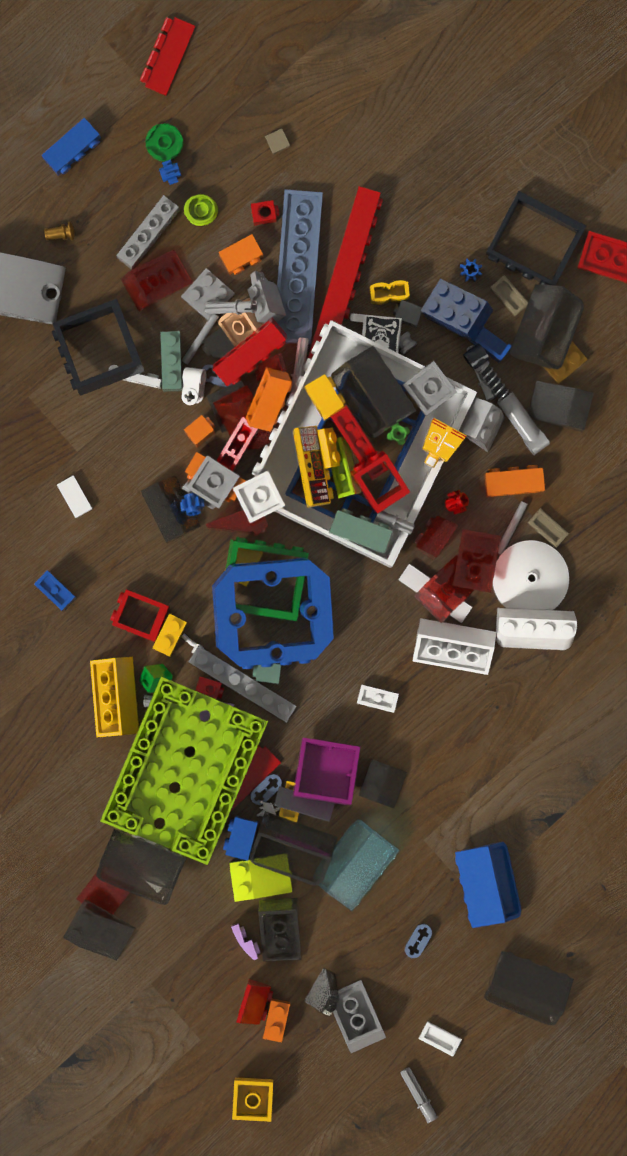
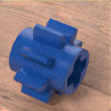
(170, 172)
(465, 271)
(192, 504)

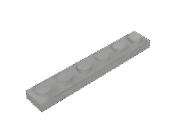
(242, 684)

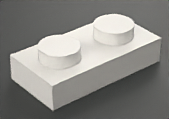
(377, 698)

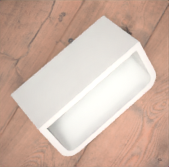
(535, 628)

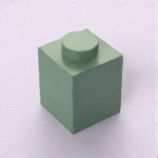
(267, 674)

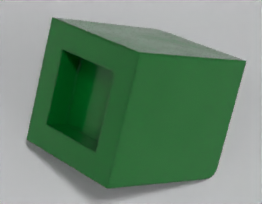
(152, 675)

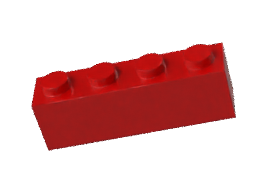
(249, 352)

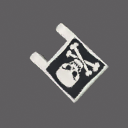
(380, 329)

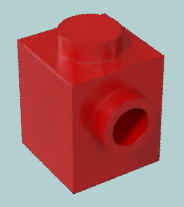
(210, 688)

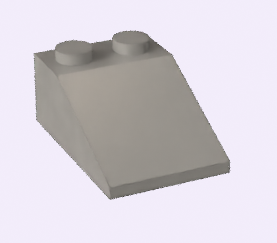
(482, 423)
(357, 1017)

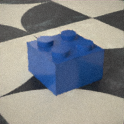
(241, 837)

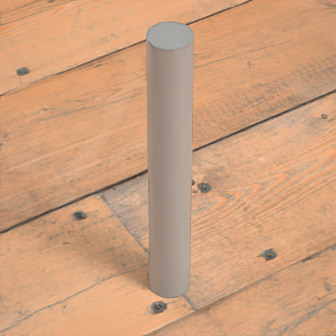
(201, 336)
(512, 526)

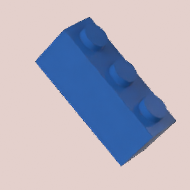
(71, 147)

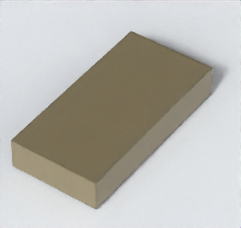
(509, 295)
(548, 528)

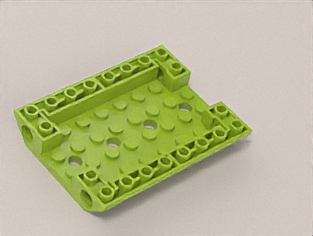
(206, 780)

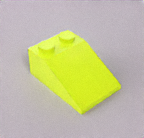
(256, 882)

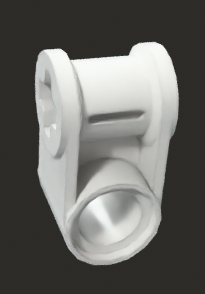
(193, 383)

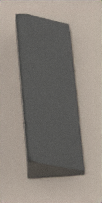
(309, 807)

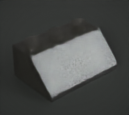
(164, 503)

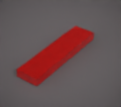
(356, 439)

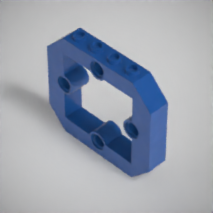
(320, 621)

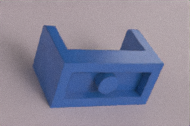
(492, 345)
(55, 590)

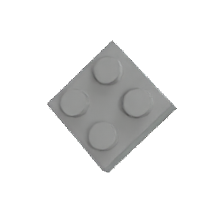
(204, 290)
(429, 388)
(213, 481)

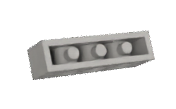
(148, 232)

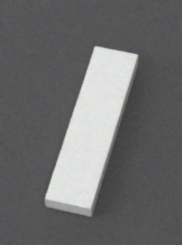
(416, 580)

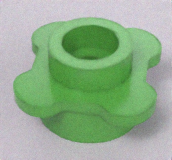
(403, 432)

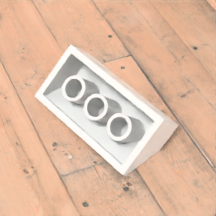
(454, 646)

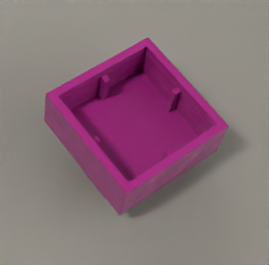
(326, 771)

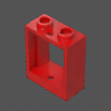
(391, 496)
(116, 615)

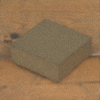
(277, 141)

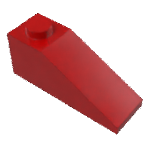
(237, 445)

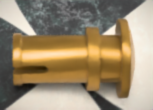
(60, 232)

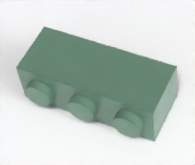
(171, 361)
(360, 530)

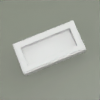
(74, 496)
(440, 1038)

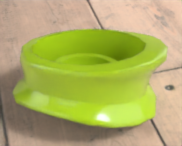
(200, 210)

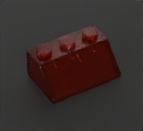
(233, 408)

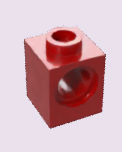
(257, 207)

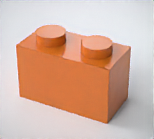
(241, 255)
(200, 430)
(276, 1020)

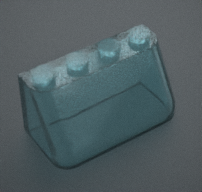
(357, 864)

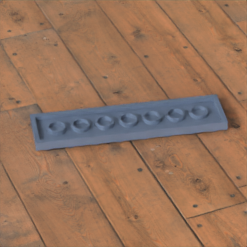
(299, 262)

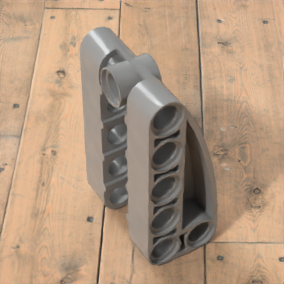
(26, 286)

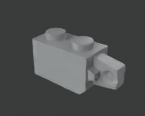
(267, 298)

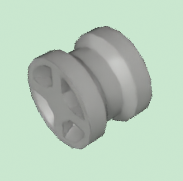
(406, 343)

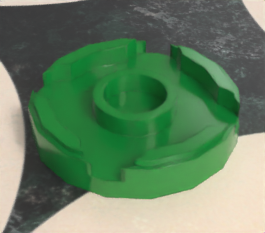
(164, 142)

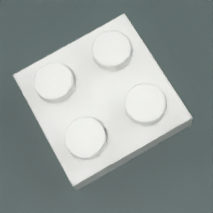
(258, 496)

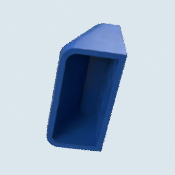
(488, 884)

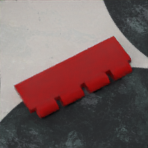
(170, 55)
(260, 767)

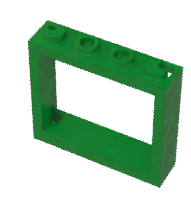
(277, 548)

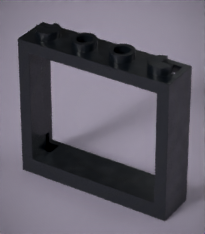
(549, 213)
(107, 377)

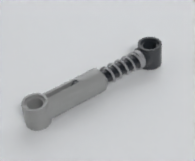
(508, 402)

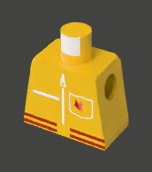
(441, 442)

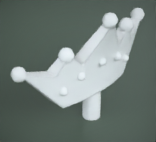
(268, 807)

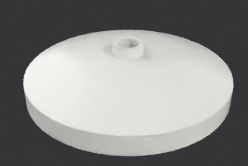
(528, 559)

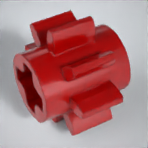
(456, 502)

